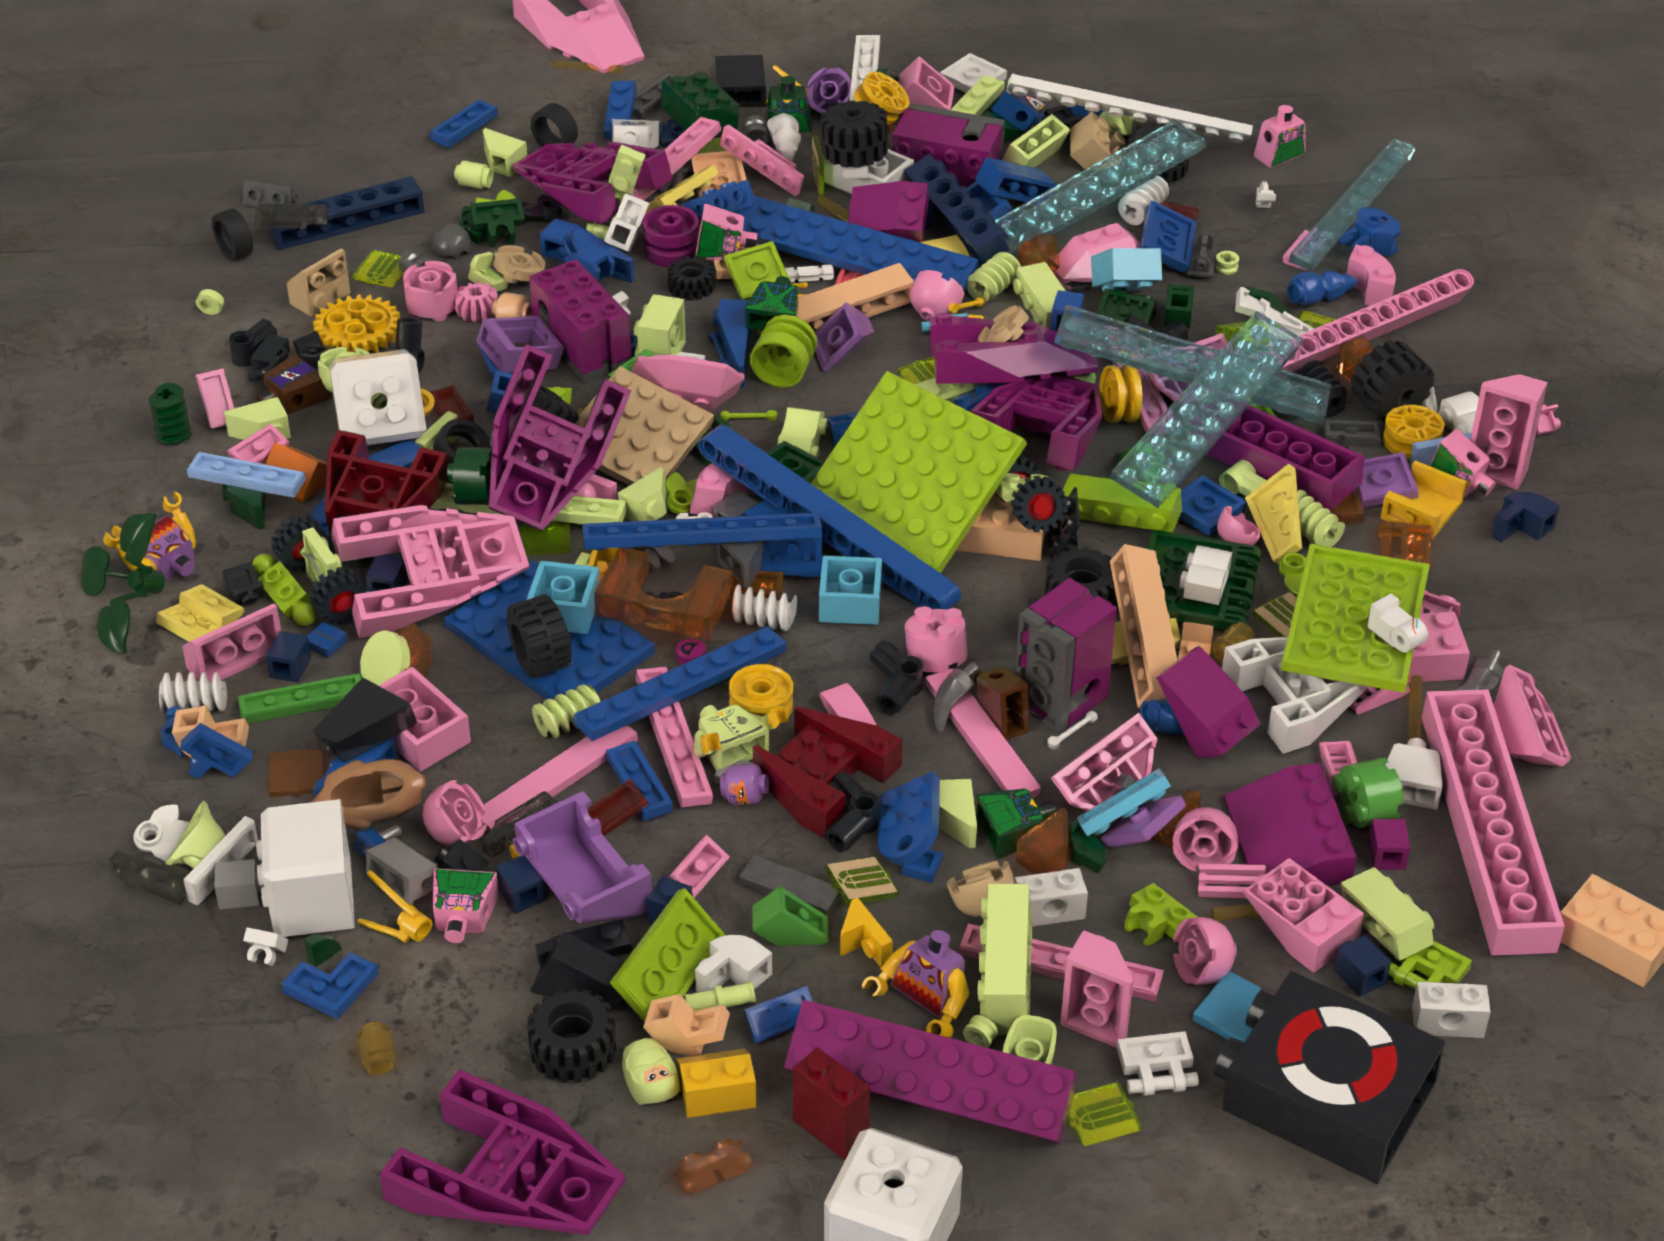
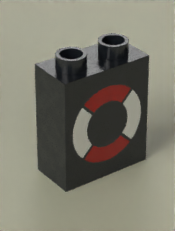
(1329, 1074)

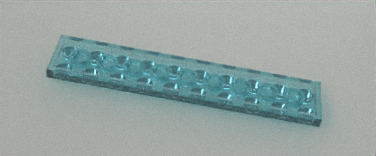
(1101, 184)
(1181, 360)
(1206, 409)

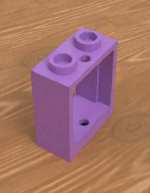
(499, 334)

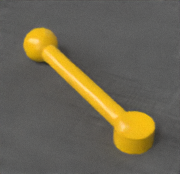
(954, 307)

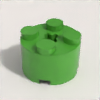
(1368, 792)

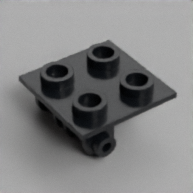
(1065, 534)

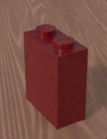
(830, 1101)

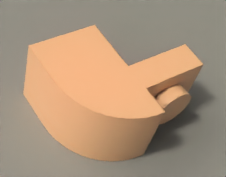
(189, 718)
(681, 1028)

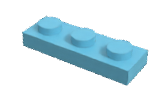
(1124, 803)

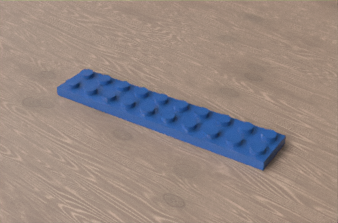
(849, 244)

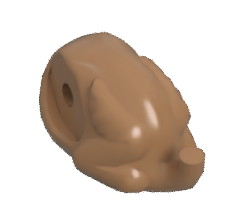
(373, 791)

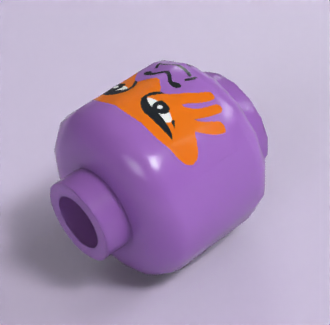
(744, 784)

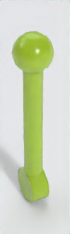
(771, 415)

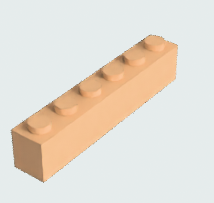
(868, 293)
(1143, 619)

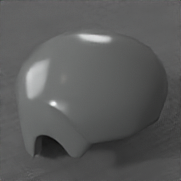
(451, 241)

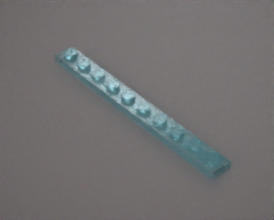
(1344, 211)

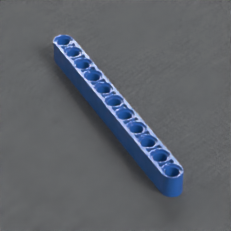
(839, 525)

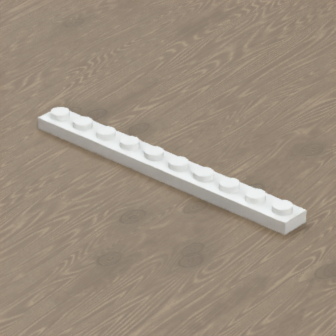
(865, 61)
(1121, 106)

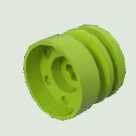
(783, 351)

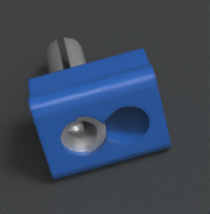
(370, 838)

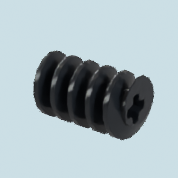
(1337, 398)

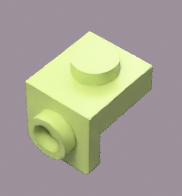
(481, 271)

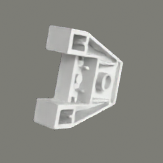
(1304, 702)

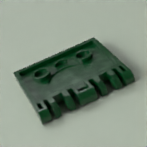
(1238, 591)

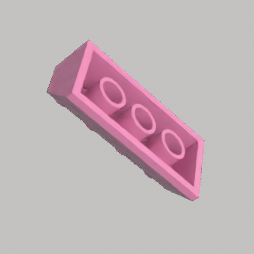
(1508, 425)

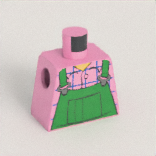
(1281, 138)
(722, 234)
(1464, 460)
(463, 901)

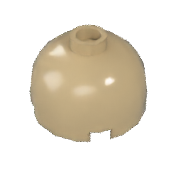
(974, 886)

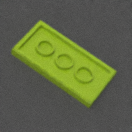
(667, 954)

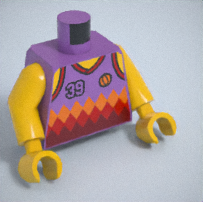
(170, 543)
(929, 976)

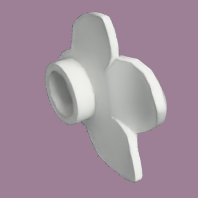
(165, 827)

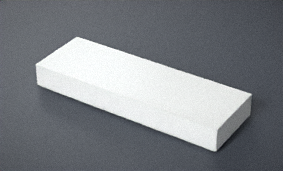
(232, 847)

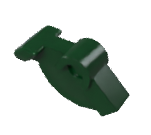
(466, 222)
(1085, 849)

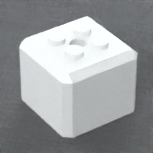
(390, 373)
(306, 868)
(918, 1206)

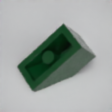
(246, 504)

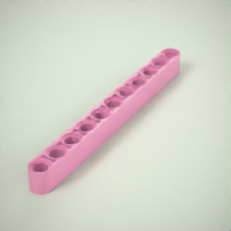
(1382, 317)

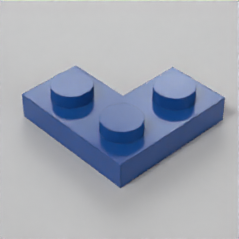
(332, 991)

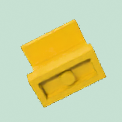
(1437, 500)

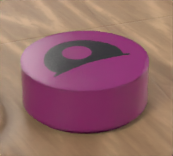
(689, 650)

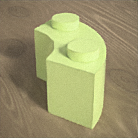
(804, 429)

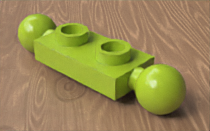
(284, 589)

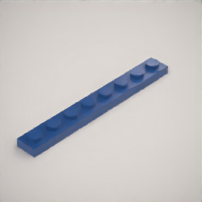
(701, 530)
(678, 683)

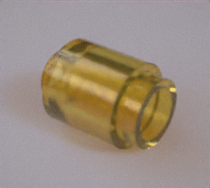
(1232, 635)
(376, 1048)

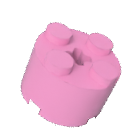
(430, 290)
(936, 638)

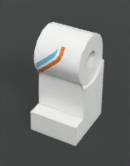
(1396, 625)

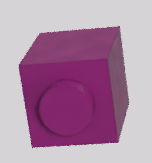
(1389, 844)

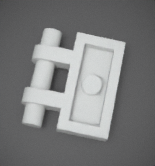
(1154, 1054)

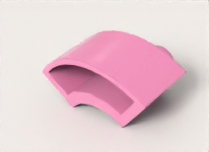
(1373, 272)
(713, 487)

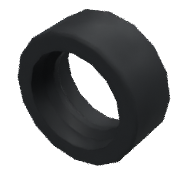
(562, 119)
(232, 234)
(463, 428)

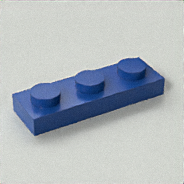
(620, 104)
(463, 123)
(629, 763)

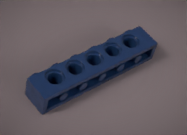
(958, 210)
(357, 211)

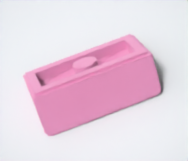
(257, 446)
(700, 865)

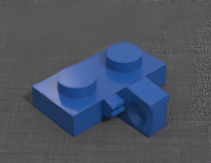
(214, 750)

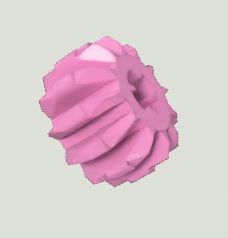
(475, 301)

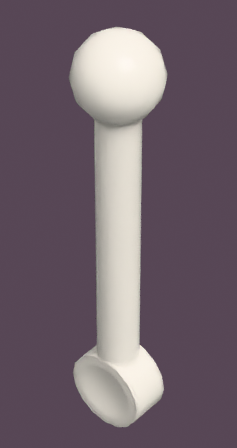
(1054, 741)

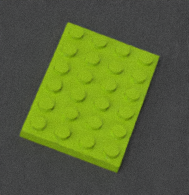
(1332, 616)

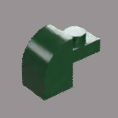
(1179, 304)

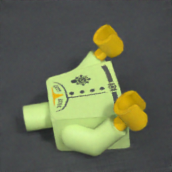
(732, 732)

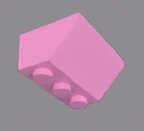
(233, 645)
(1097, 990)

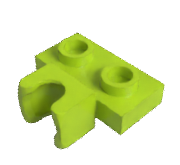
(1155, 913)

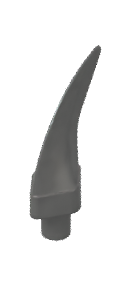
(1485, 673)
(951, 689)

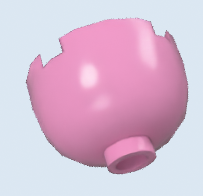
(934, 294)
(454, 814)
(1205, 838)
(1204, 950)

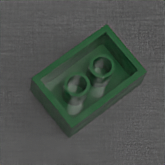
(696, 97)

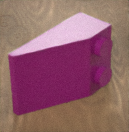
(891, 208)
(1207, 704)

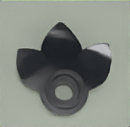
(545, 208)

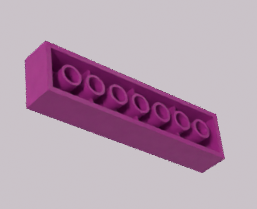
(939, 1071)

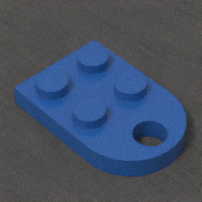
(909, 817)

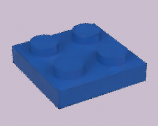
(1204, 502)

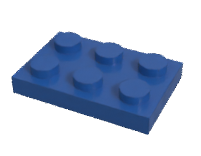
(1171, 233)

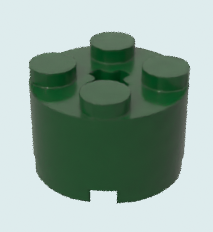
(471, 475)

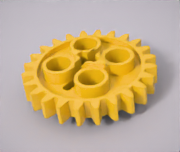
(357, 323)

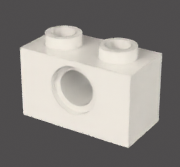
(1056, 896)
(1451, 1009)

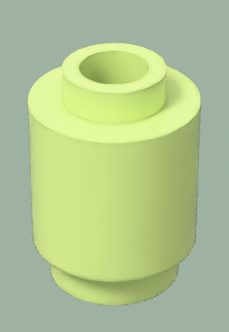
(474, 175)

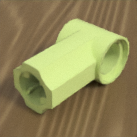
(1241, 478)

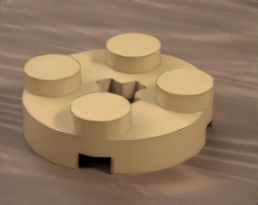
(516, 264)
(1006, 326)

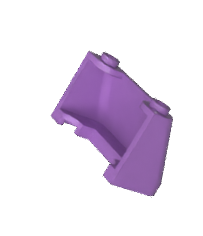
(581, 863)

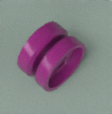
(670, 234)

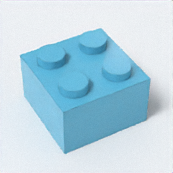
(1126, 268)
(571, 590)
(850, 590)

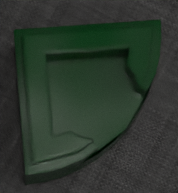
(320, 948)

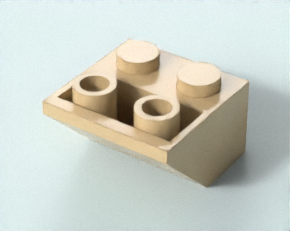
(1093, 140)
(320, 284)

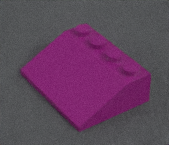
(1294, 819)

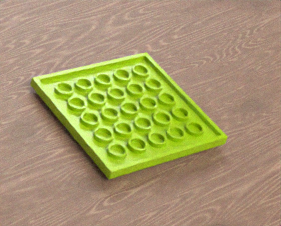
(918, 468)

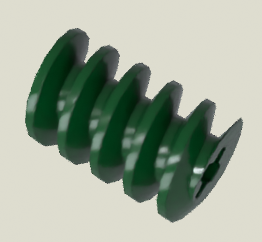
(170, 414)

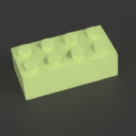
(1005, 954)

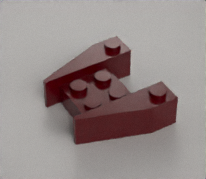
(371, 486)
(818, 752)

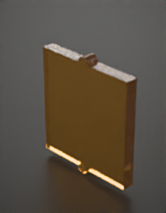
(295, 772)

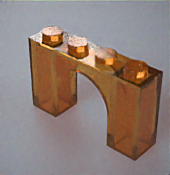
(689, 614)

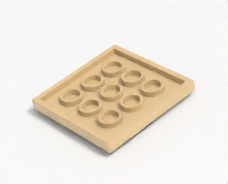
(652, 431)

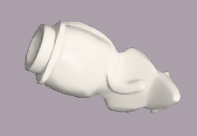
(785, 134)

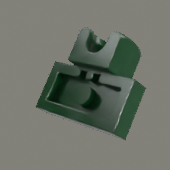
(498, 218)

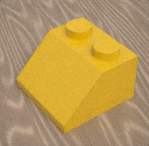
(717, 1082)

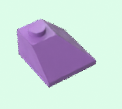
(842, 335)

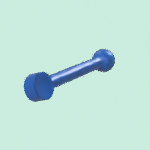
(714, 336)

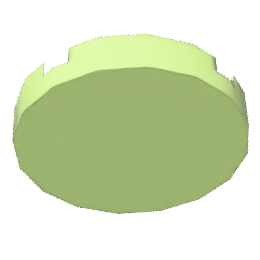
(384, 657)

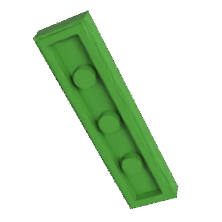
(295, 698)

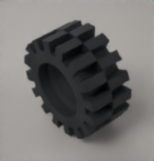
(691, 278)

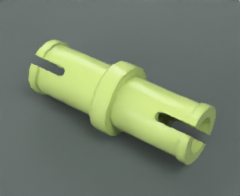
(726, 996)

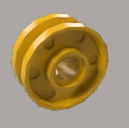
(884, 92)
(1120, 394)
(1411, 425)
(761, 688)

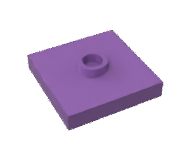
(1386, 474)
(1144, 822)

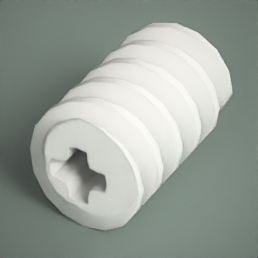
(1134, 203)
(763, 609)
(192, 692)

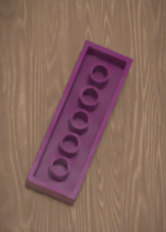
(1269, 443)

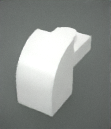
(627, 222)
(734, 959)

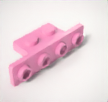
(763, 159)

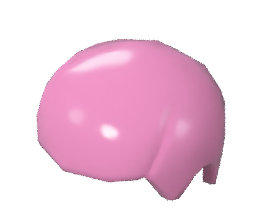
(1237, 528)

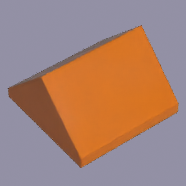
(295, 459)

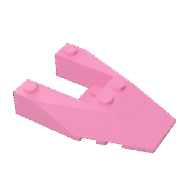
(595, 35)
(445, 557)

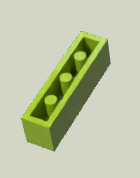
(1111, 503)

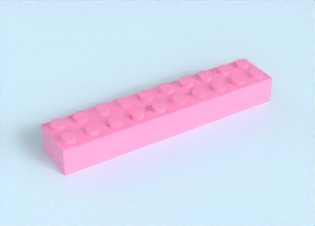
(1492, 824)

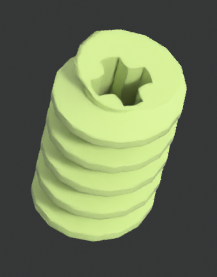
(993, 276)
(1317, 522)
(561, 710)

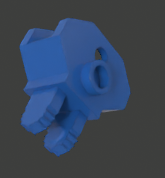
(1372, 232)
(588, 254)

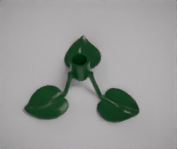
(134, 540)

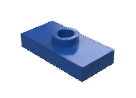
(775, 1014)

